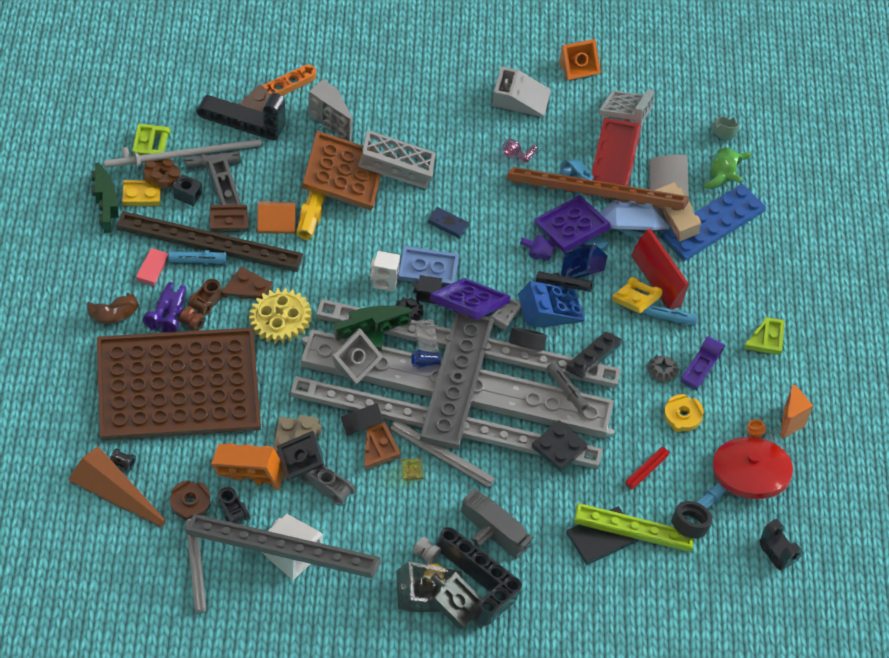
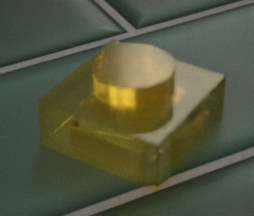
(412, 469)

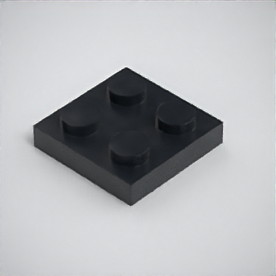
(559, 445)

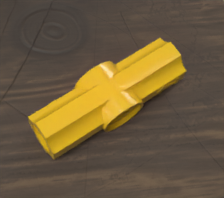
(310, 215)

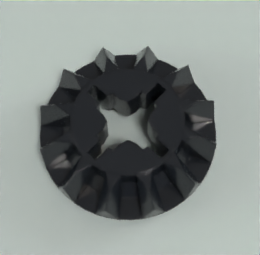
(417, 308)

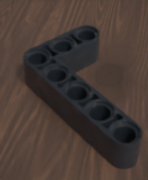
(263, 124)
(500, 583)

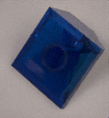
(584, 262)

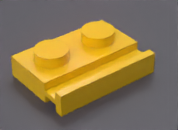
(140, 193)

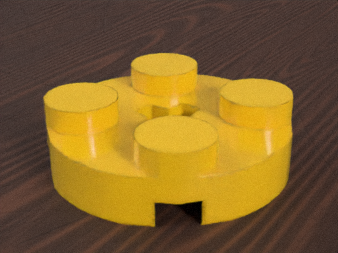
(679, 422)

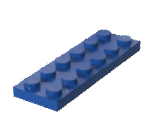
(717, 221)

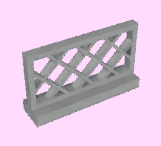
(628, 105)
(394, 166)

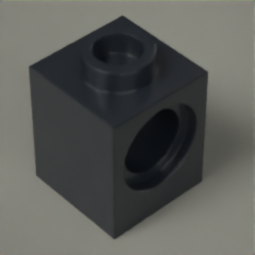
(187, 190)
(425, 287)

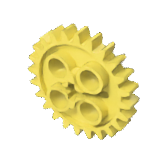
(281, 309)

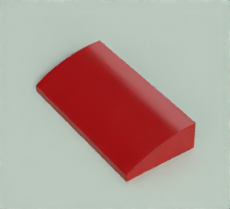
(616, 151)
(660, 270)

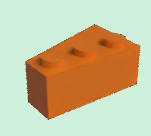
(249, 462)

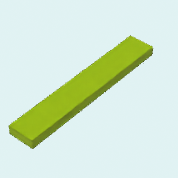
(631, 527)

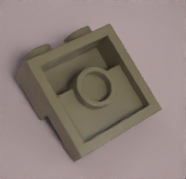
(291, 428)

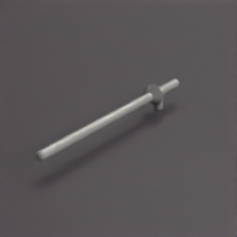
(137, 159)

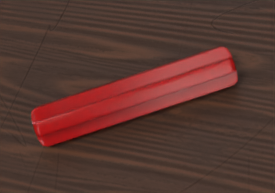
(647, 467)

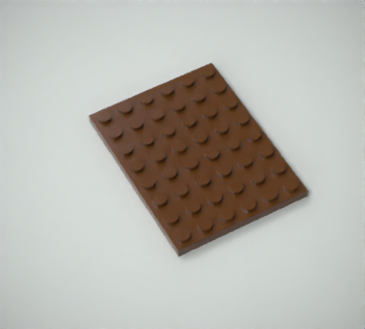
(177, 384)

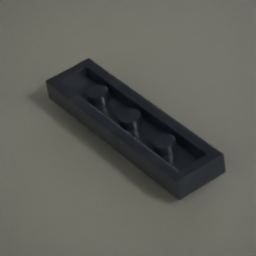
(593, 354)

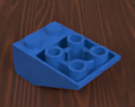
(549, 305)

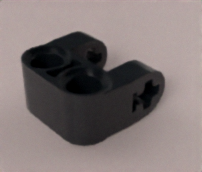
(778, 547)

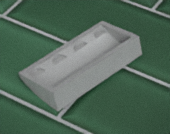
(667, 170)

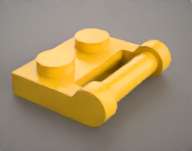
(634, 300)

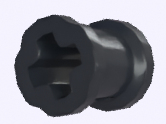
(123, 460)

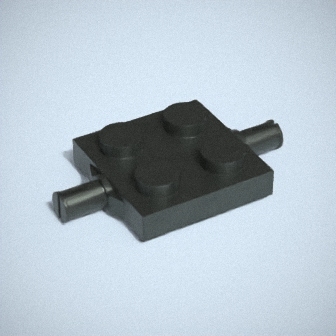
(456, 600)

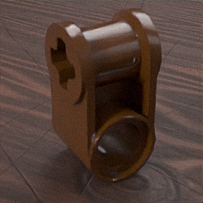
(205, 298)

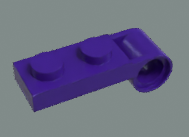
(702, 363)

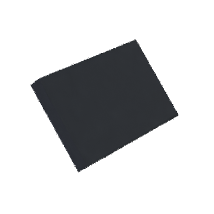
(595, 543)

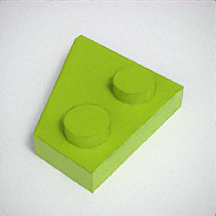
(767, 337)

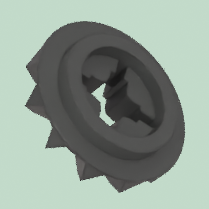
(655, 369)

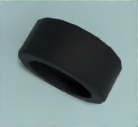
(527, 338)
(688, 528)

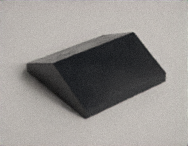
(300, 455)

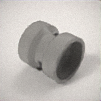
(426, 550)

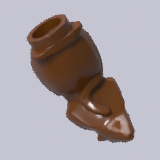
(117, 311)

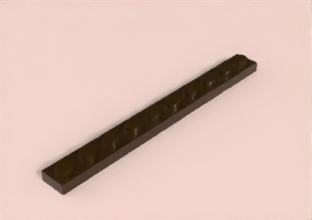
(210, 241)

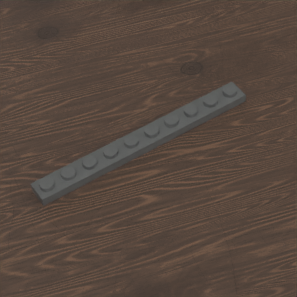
(283, 546)

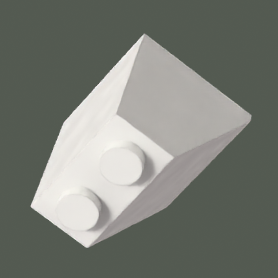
(292, 527)

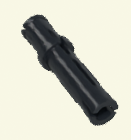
(564, 281)

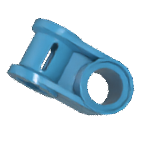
(575, 168)

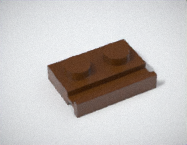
(228, 218)

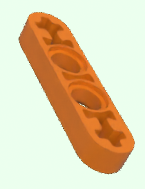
(308, 73)

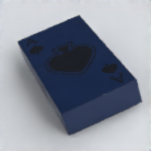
(448, 222)

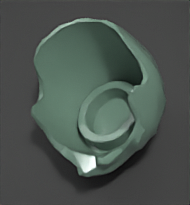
(725, 128)

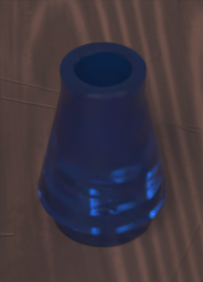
(425, 359)

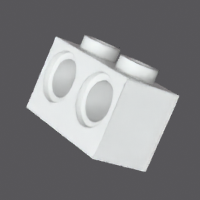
(385, 271)

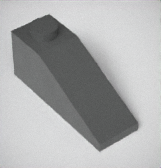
(222, 181)

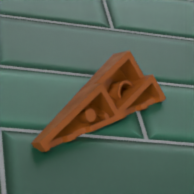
(105, 479)

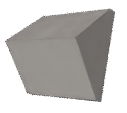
(356, 356)

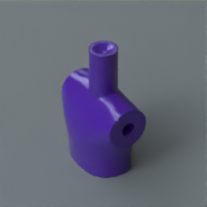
(539, 247)

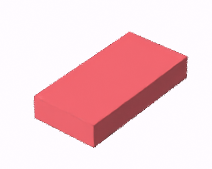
(152, 267)

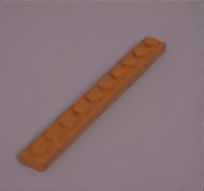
(604, 189)

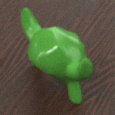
(724, 167)

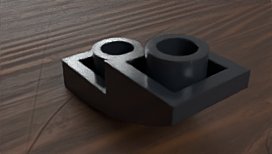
(362, 419)

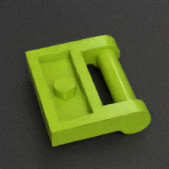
(145, 139)

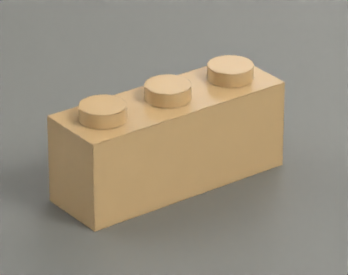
(683, 222)

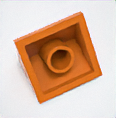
(579, 59)
(276, 217)
(795, 412)

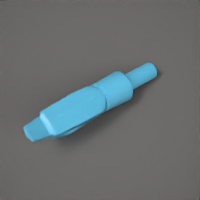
(630, 232)

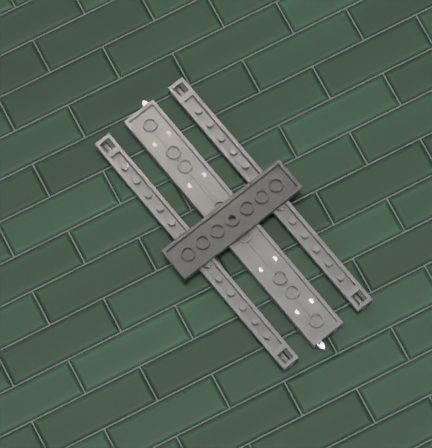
(460, 385)

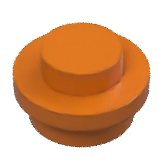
(756, 428)

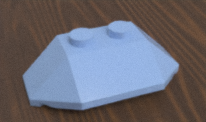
(634, 216)

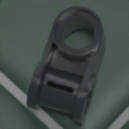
(233, 510)

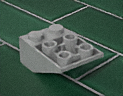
(520, 93)
(330, 110)

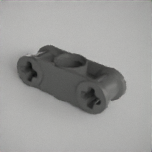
(336, 489)

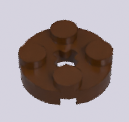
(154, 169)
(192, 490)

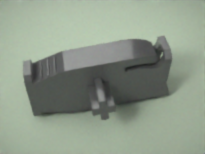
(495, 524)

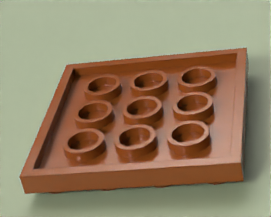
(336, 174)

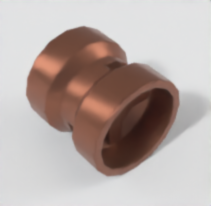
(192, 319)

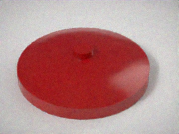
(752, 468)

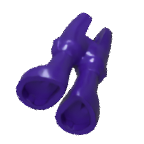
(170, 302)

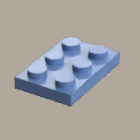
(428, 263)

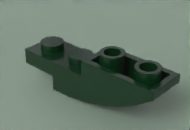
(105, 197)
(375, 317)

